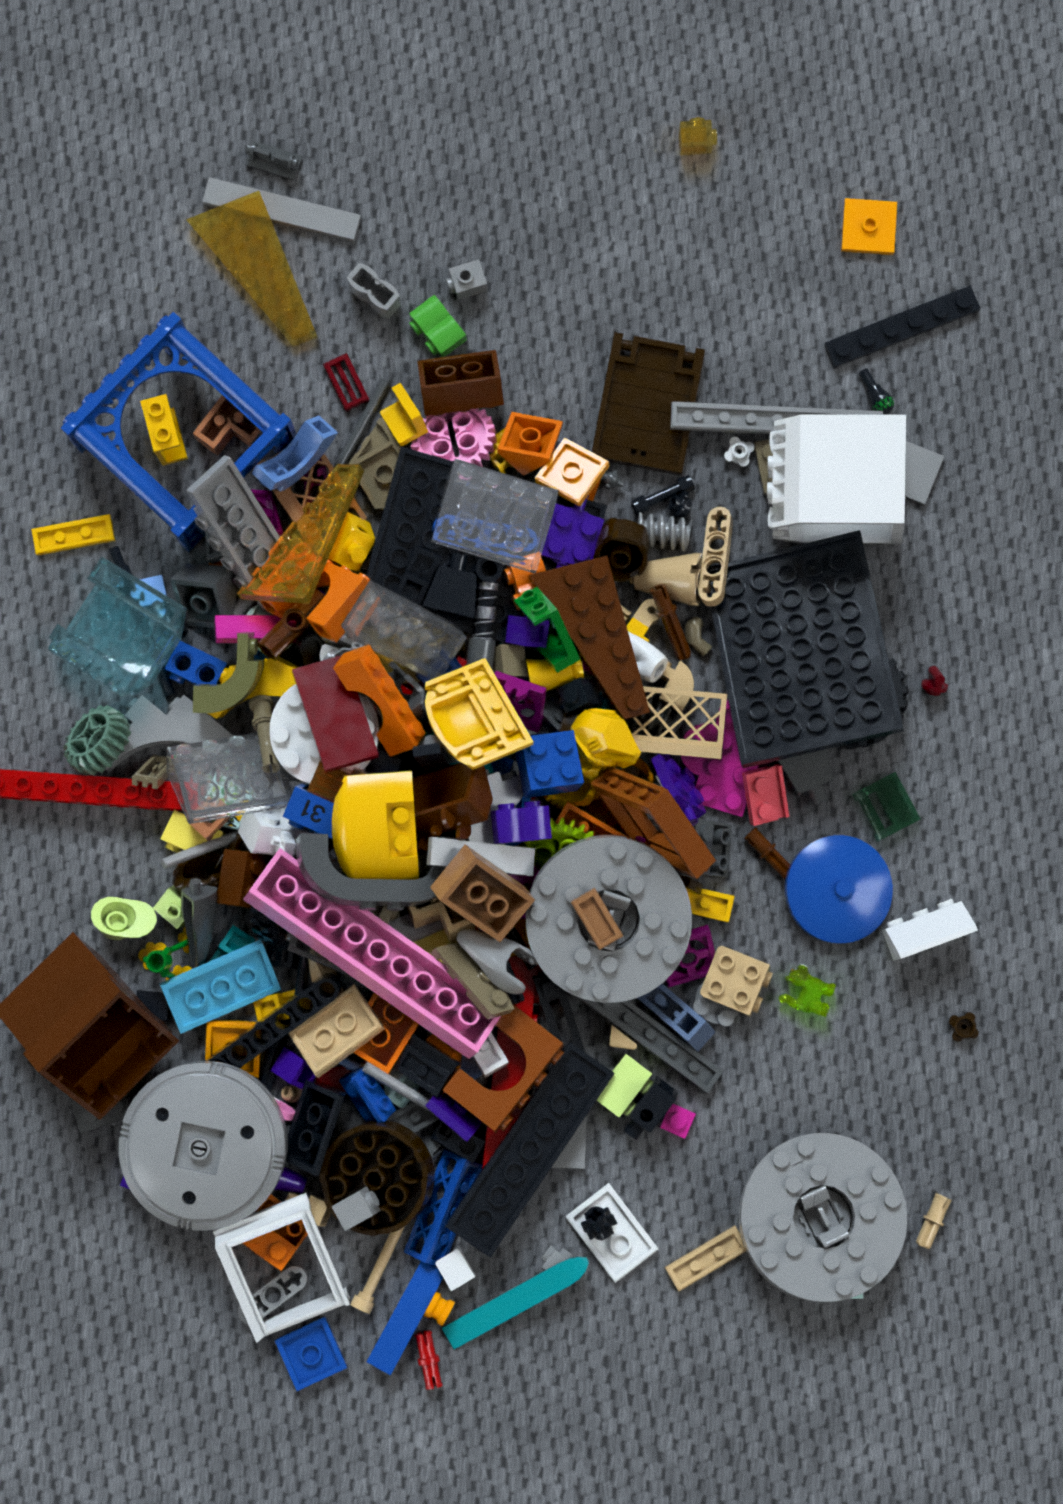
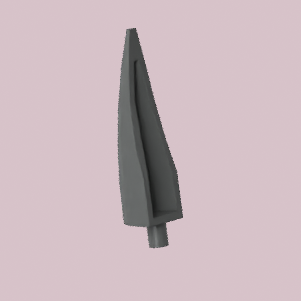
(198, 913)

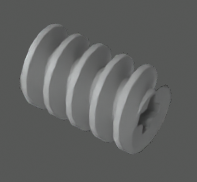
(667, 531)

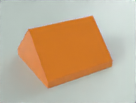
(529, 441)

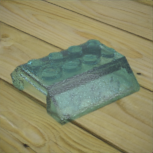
(121, 631)

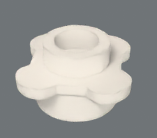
(732, 455)

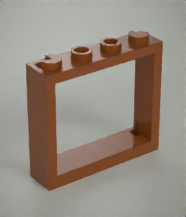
(632, 797)

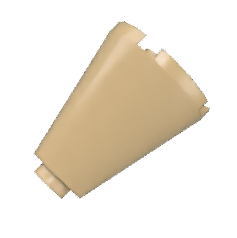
(678, 573)

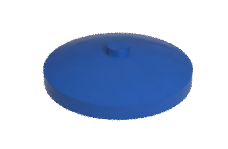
(838, 889)

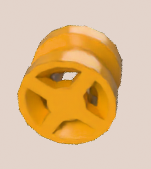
(439, 1308)

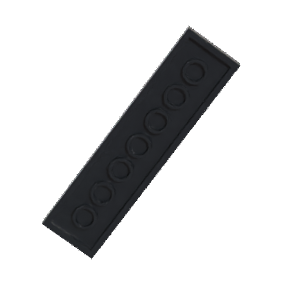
(529, 1150)

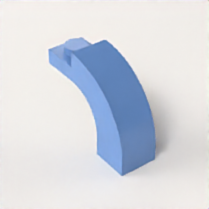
(297, 457)

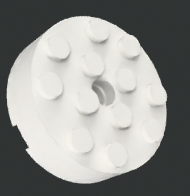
(293, 738)

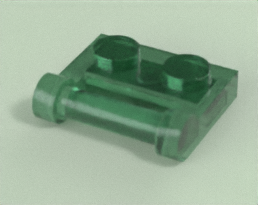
(894, 803)

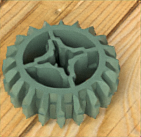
(97, 740)

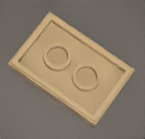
(336, 1031)

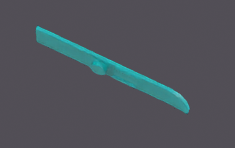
(515, 1301)

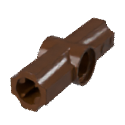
(282, 634)

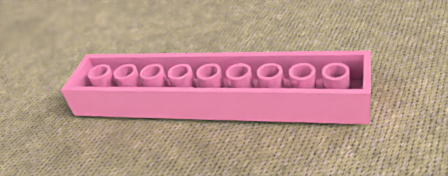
(372, 955)

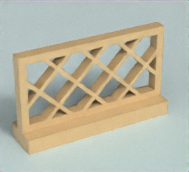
(678, 746)

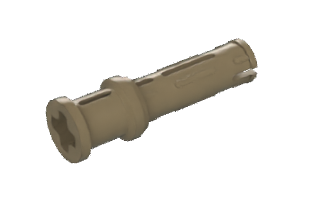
(262, 713)

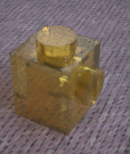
(696, 136)

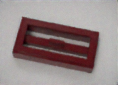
(355, 402)

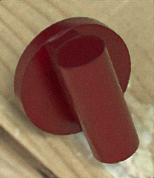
(935, 684)

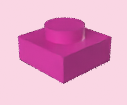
(677, 1121)

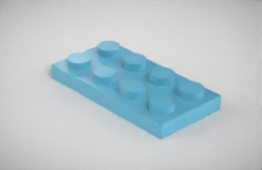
(220, 986)

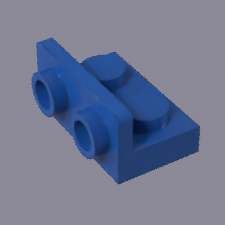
(367, 1096)

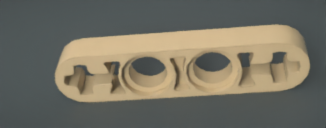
(715, 556)

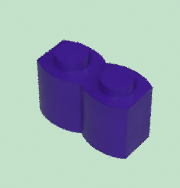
(521, 824)

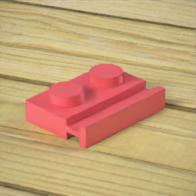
(765, 794)

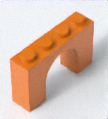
(336, 604)

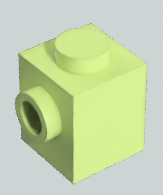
(170, 907)

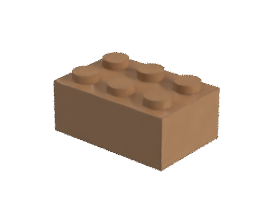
(482, 893)

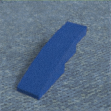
(405, 1318)

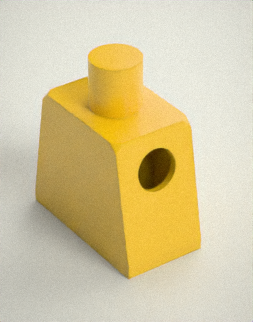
(353, 543)

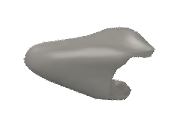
(493, 956)

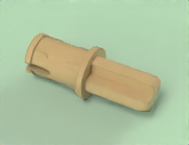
(933, 1221)

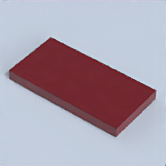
(334, 716)

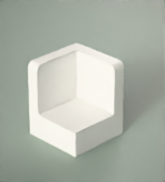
(455, 1269)

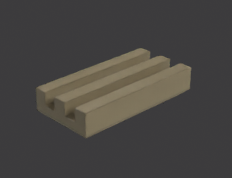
(156, 777)

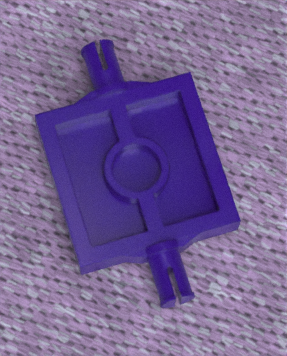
(571, 535)
(680, 785)

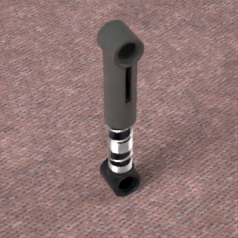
(481, 643)

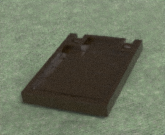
(638, 404)

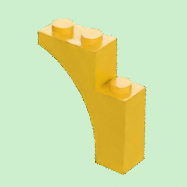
(274, 681)

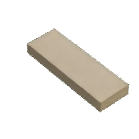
(706, 1258)

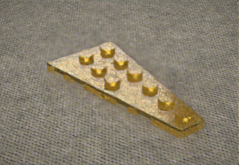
(251, 251)
(305, 546)

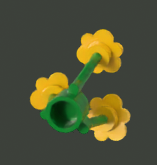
(158, 957)

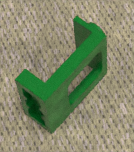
(560, 649)

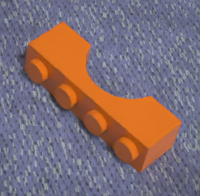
(364, 673)

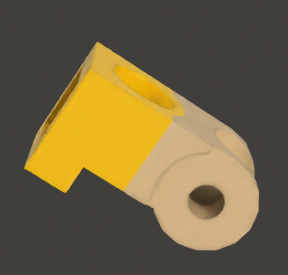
(643, 619)

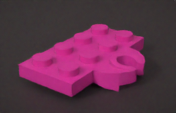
(720, 779)

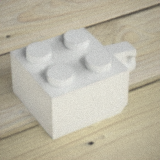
(269, 831)

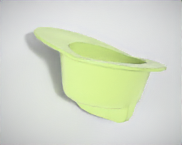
(123, 918)

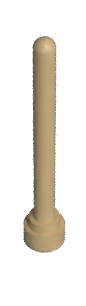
(365, 1298)

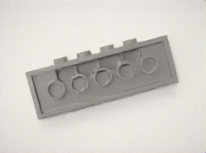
(233, 520)

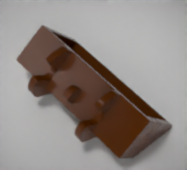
(450, 801)

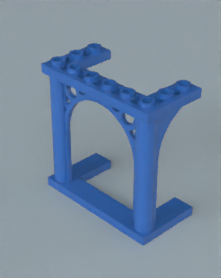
(174, 339)

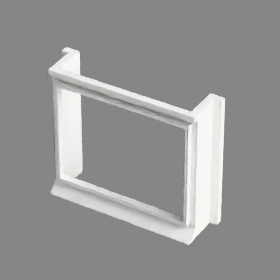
(260, 1224)

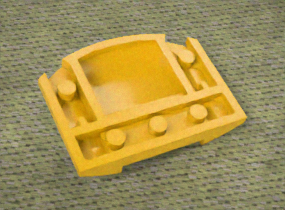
(474, 715)
(376, 826)

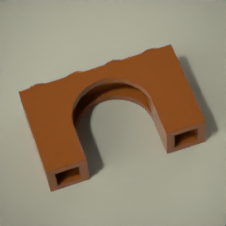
(495, 1107)

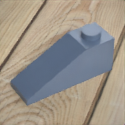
(678, 1016)

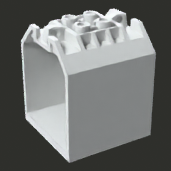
(837, 477)

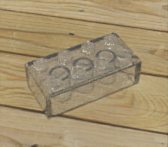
(403, 631)

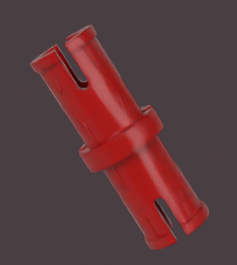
(428, 1360)

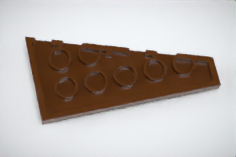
(597, 628)

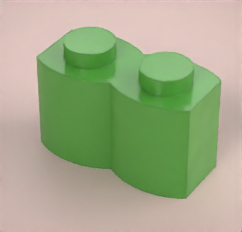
(437, 327)

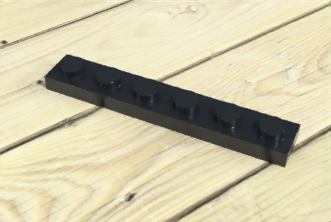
(902, 326)

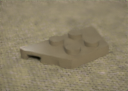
(378, 460)

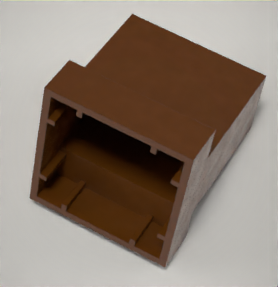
(85, 1027)

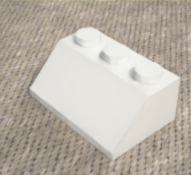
(928, 929)

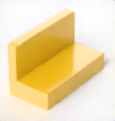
(403, 417)

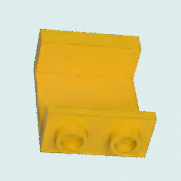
(164, 430)

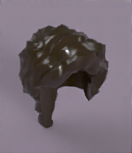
(204, 867)

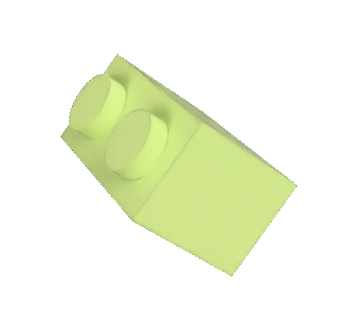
(624, 1086)

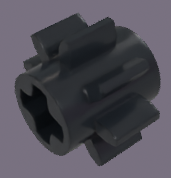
(598, 1223)

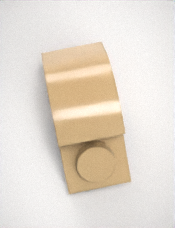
(679, 679)

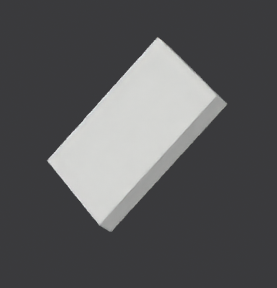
(627, 1245)

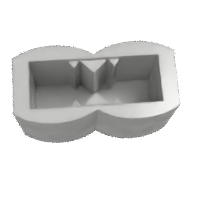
(378, 293)

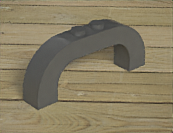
(365, 893)

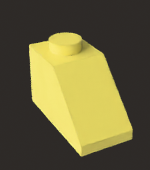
(182, 835)

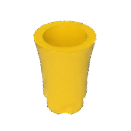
(544, 675)

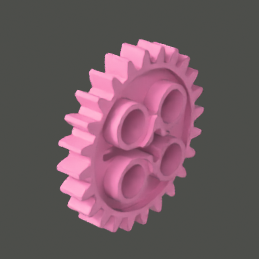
(478, 434)

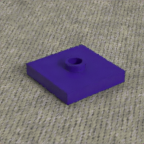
(454, 1115)

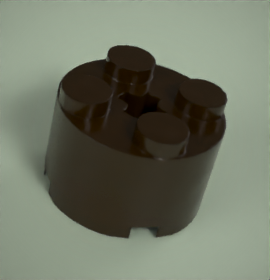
(625, 546)

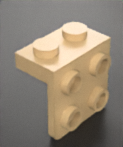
(736, 981)

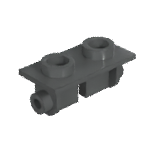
(272, 160)

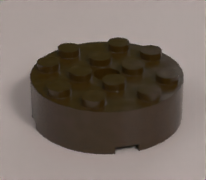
(399, 1159)

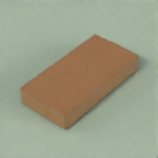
(597, 918)

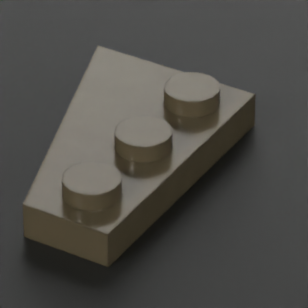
(480, 990)

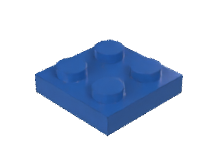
(311, 1353)

